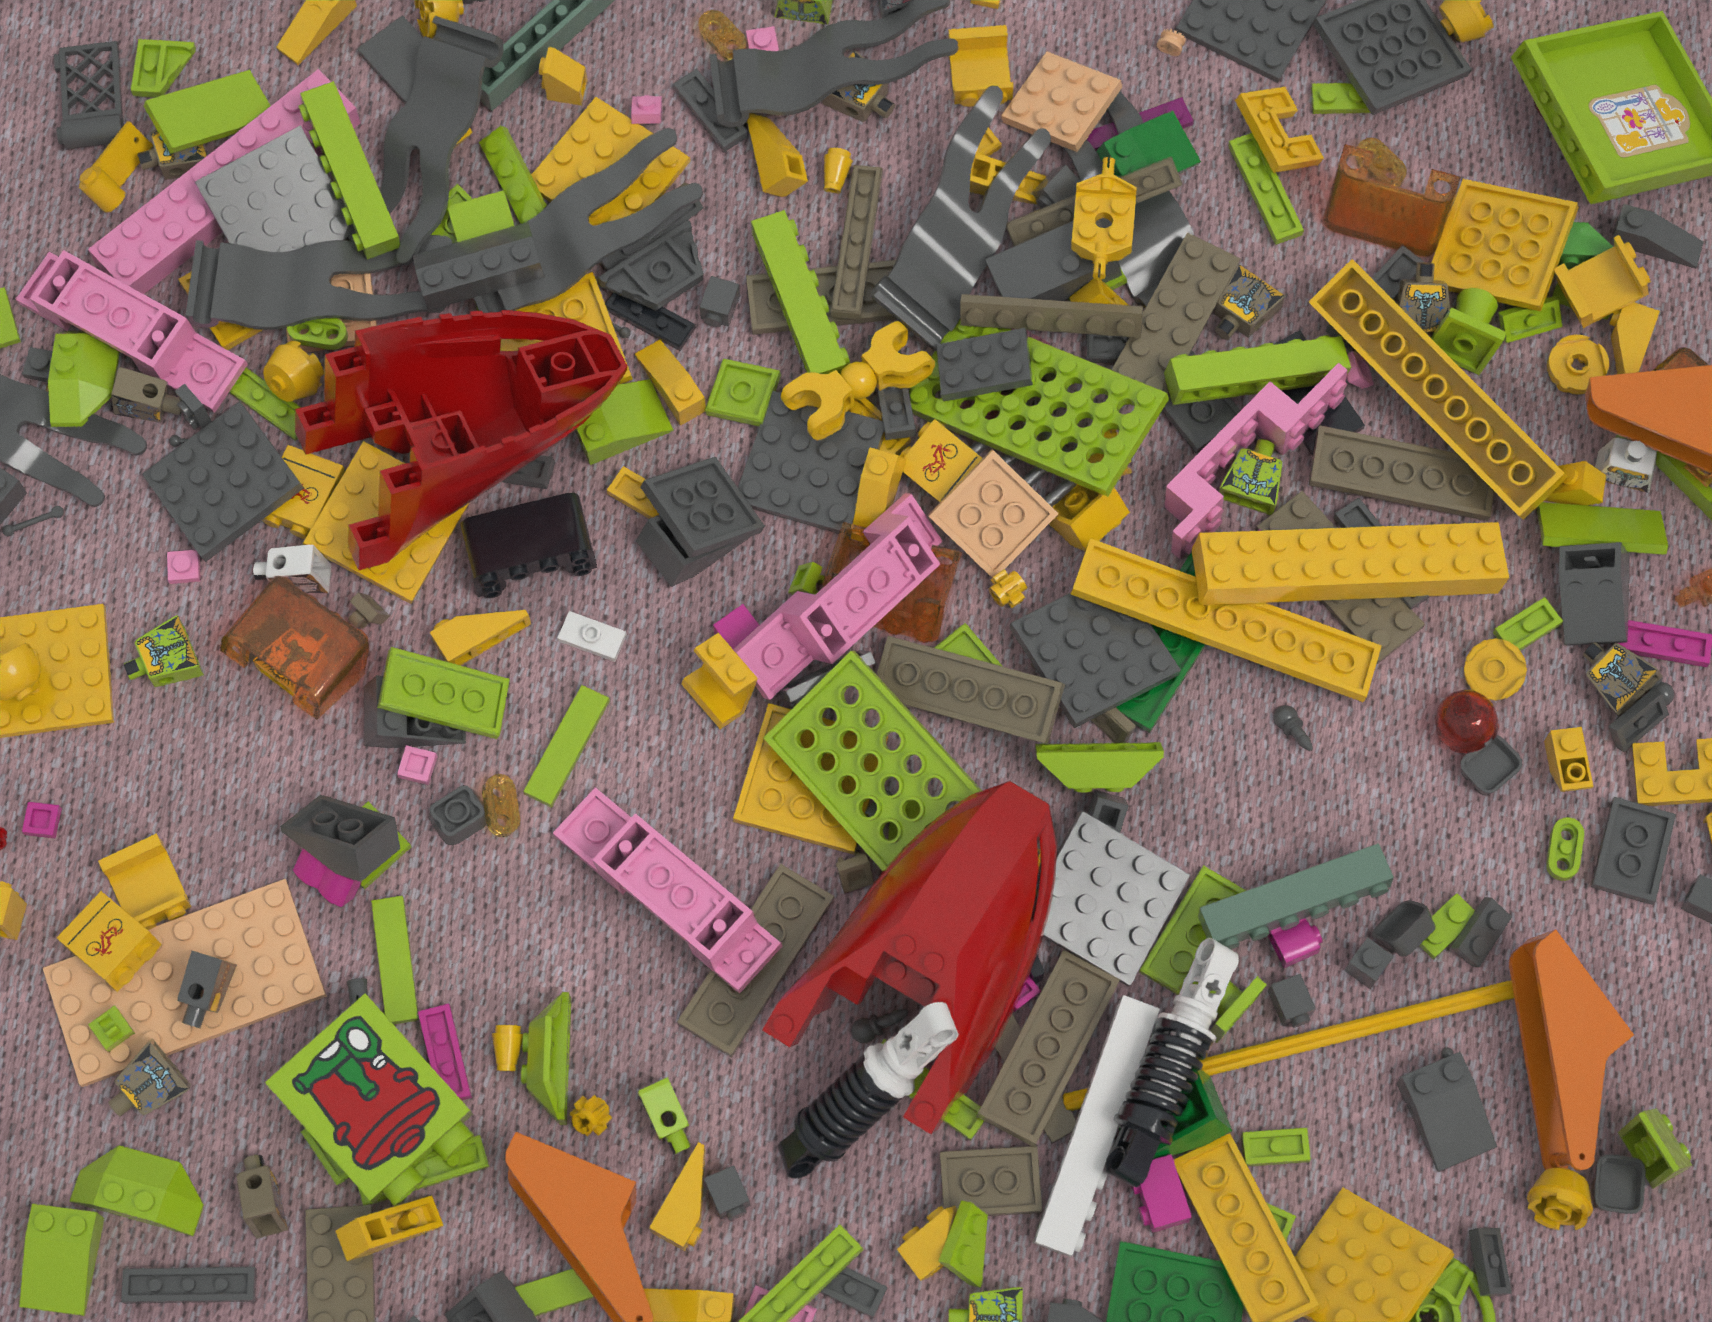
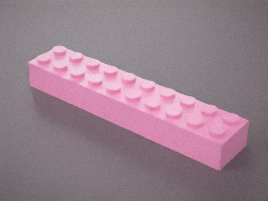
(167, 227)

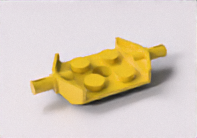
(1105, 198)

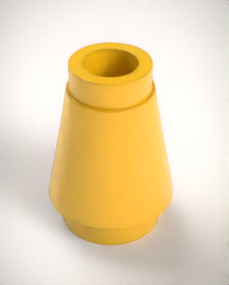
(836, 167)
(507, 1046)

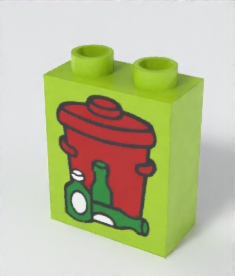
(372, 1102)

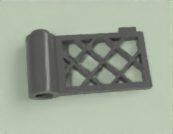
(92, 125)

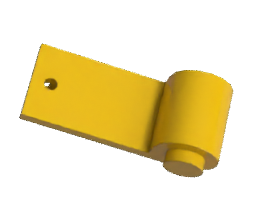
(113, 167)

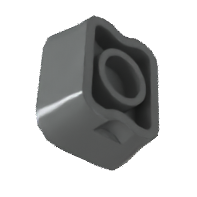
(1491, 766)
(458, 815)
(1404, 928)
(1619, 1184)

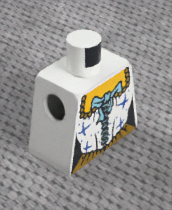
(1627, 464)
(300, 564)

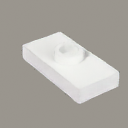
(592, 636)

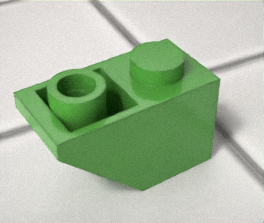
(1582, 245)

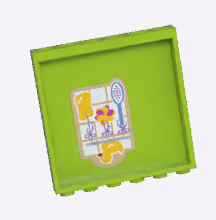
(1621, 104)

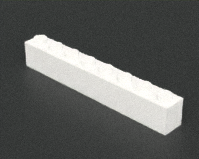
(1095, 1129)

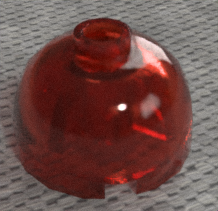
(1466, 721)

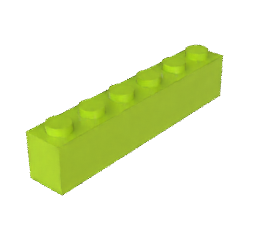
(349, 169)
(797, 294)
(1250, 369)

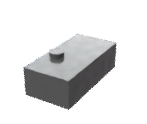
(1045, 267)

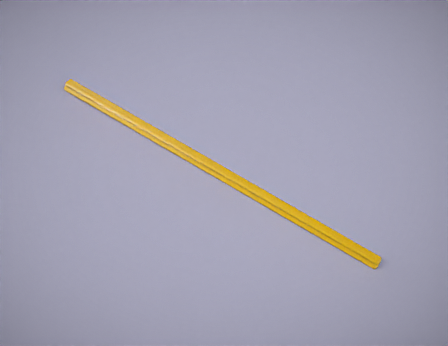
(1341, 1032)

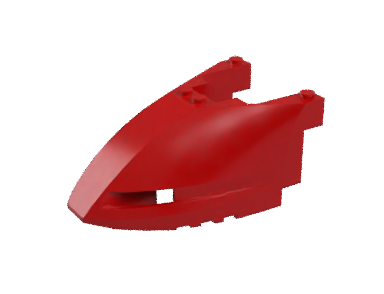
(456, 408)
(948, 929)

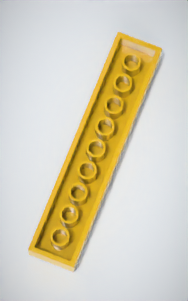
(1438, 389)
(1349, 563)

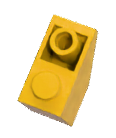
(562, 77)
(1582, 487)
(1568, 759)
(925, 1245)

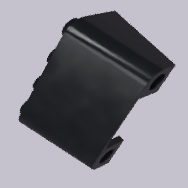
(527, 541)

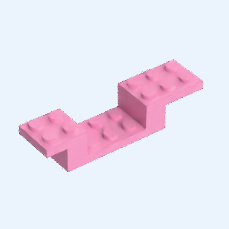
(148, 332)
(1272, 418)
(849, 605)
(670, 886)

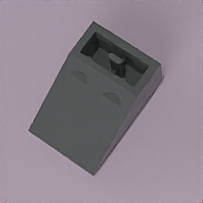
(1594, 593)
(397, 730)

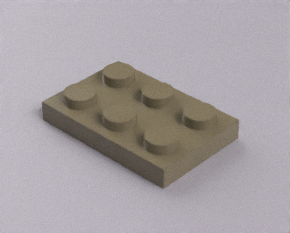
(993, 1180)

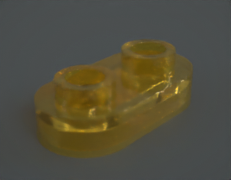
(722, 37)
(1384, 162)
(501, 807)

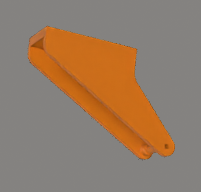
(1659, 408)
(1566, 1040)
(585, 1219)

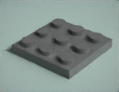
(702, 506)

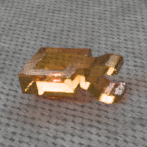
(1699, 590)

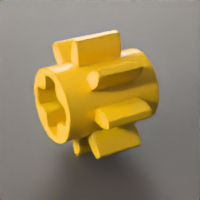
(1007, 588)
(590, 1115)

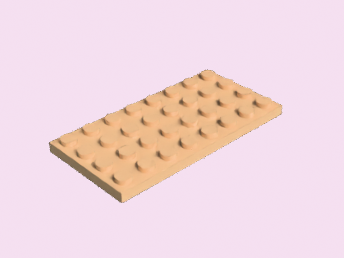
(251, 930)

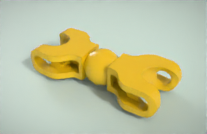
(836, 392)

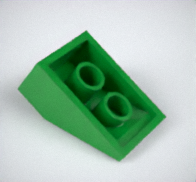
(1149, 144)
(1201, 1119)

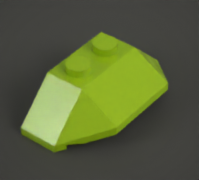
(79, 377)
(1099, 764)
(548, 1057)
(140, 1189)

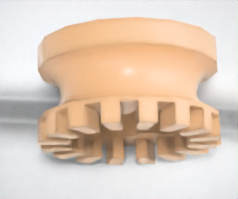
(1171, 42)

